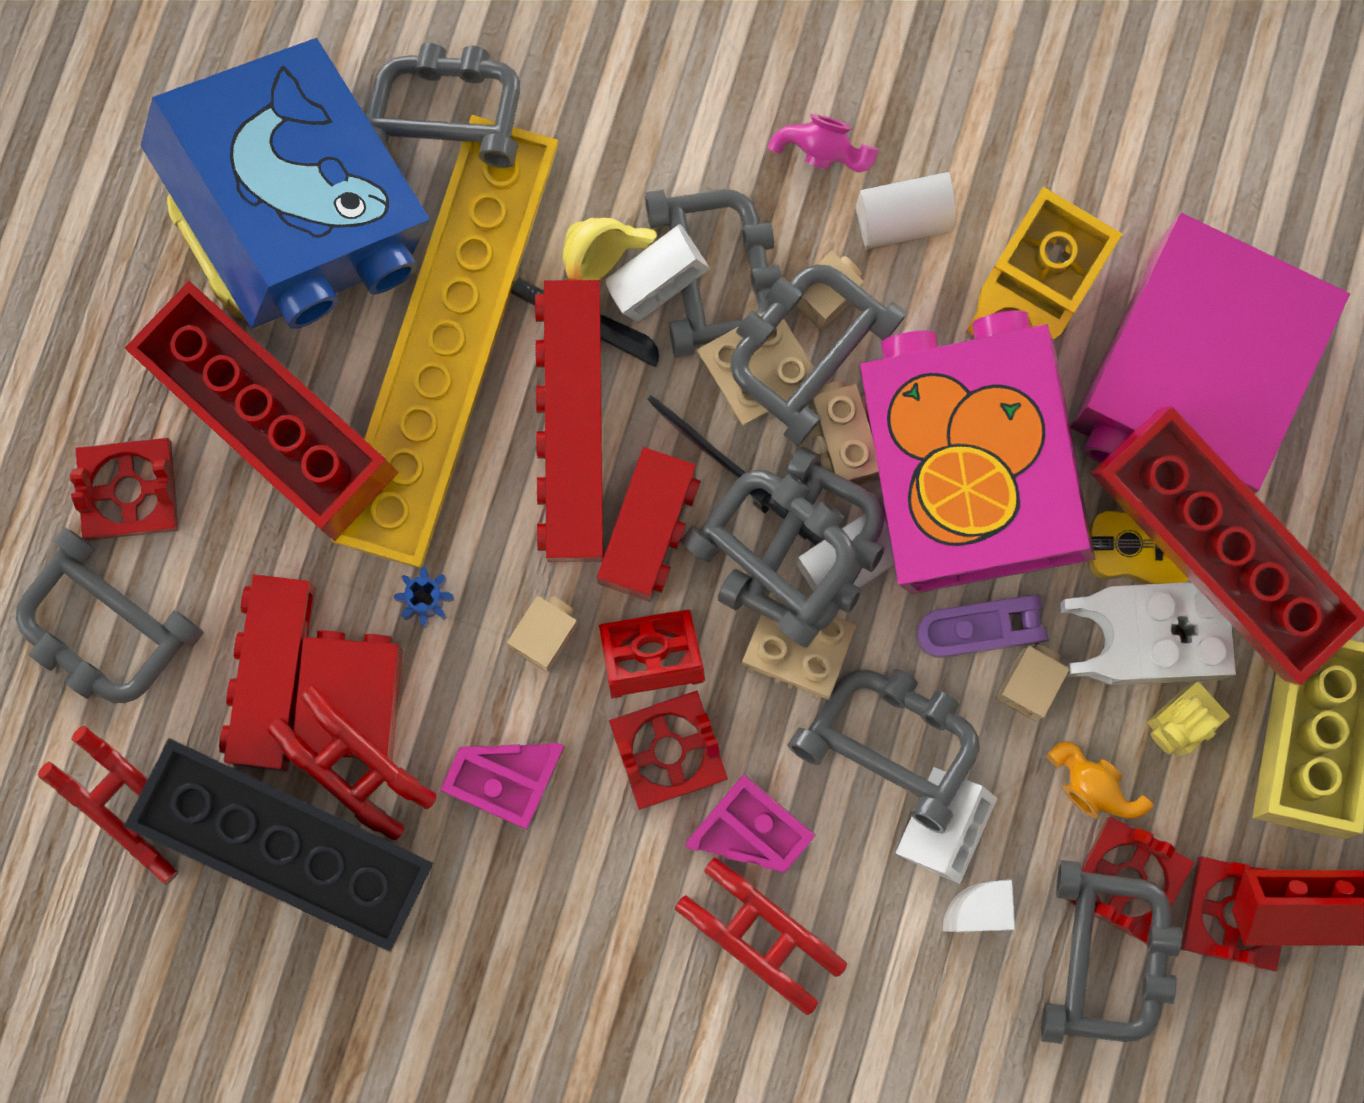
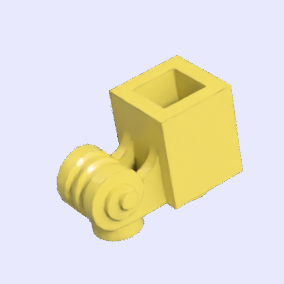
(1187, 720)

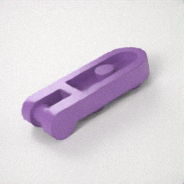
(981, 627)

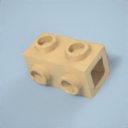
(845, 433)

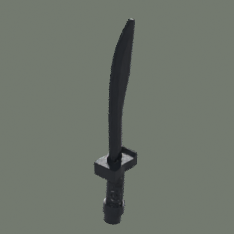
(762, 499)

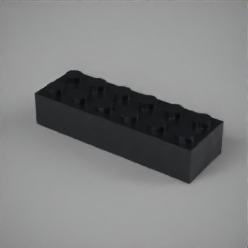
(279, 844)

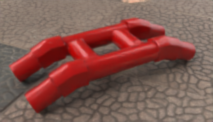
(348, 739)
(94, 802)
(731, 940)

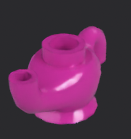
(825, 142)

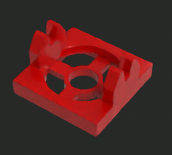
(92, 458)
(651, 630)
(711, 768)
(1173, 864)
(1195, 935)

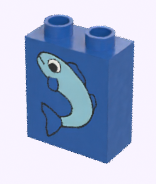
(285, 185)

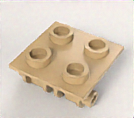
(777, 364)
(808, 668)

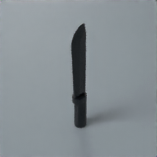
(612, 332)

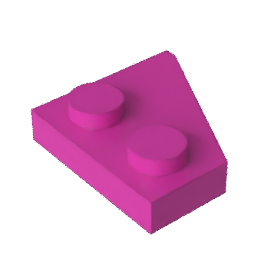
(503, 778)
(752, 829)

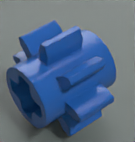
(426, 584)

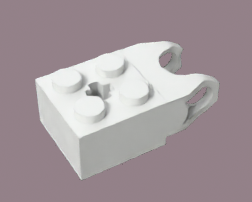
(1140, 638)

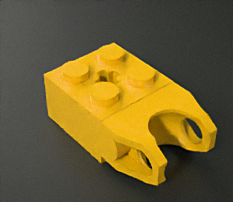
(1030, 281)

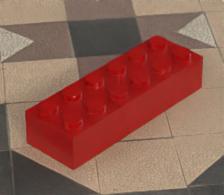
(262, 410)
(1230, 545)

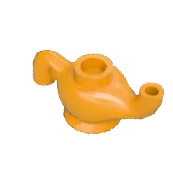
(1095, 785)

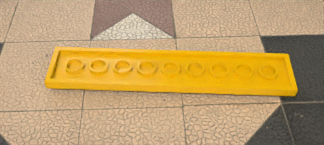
(448, 342)

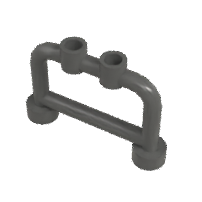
(496, 142)
(756, 239)
(784, 298)
(805, 465)
(821, 520)
(52, 651)
(898, 691)
(1161, 941)

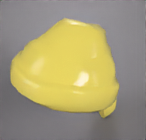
(598, 244)

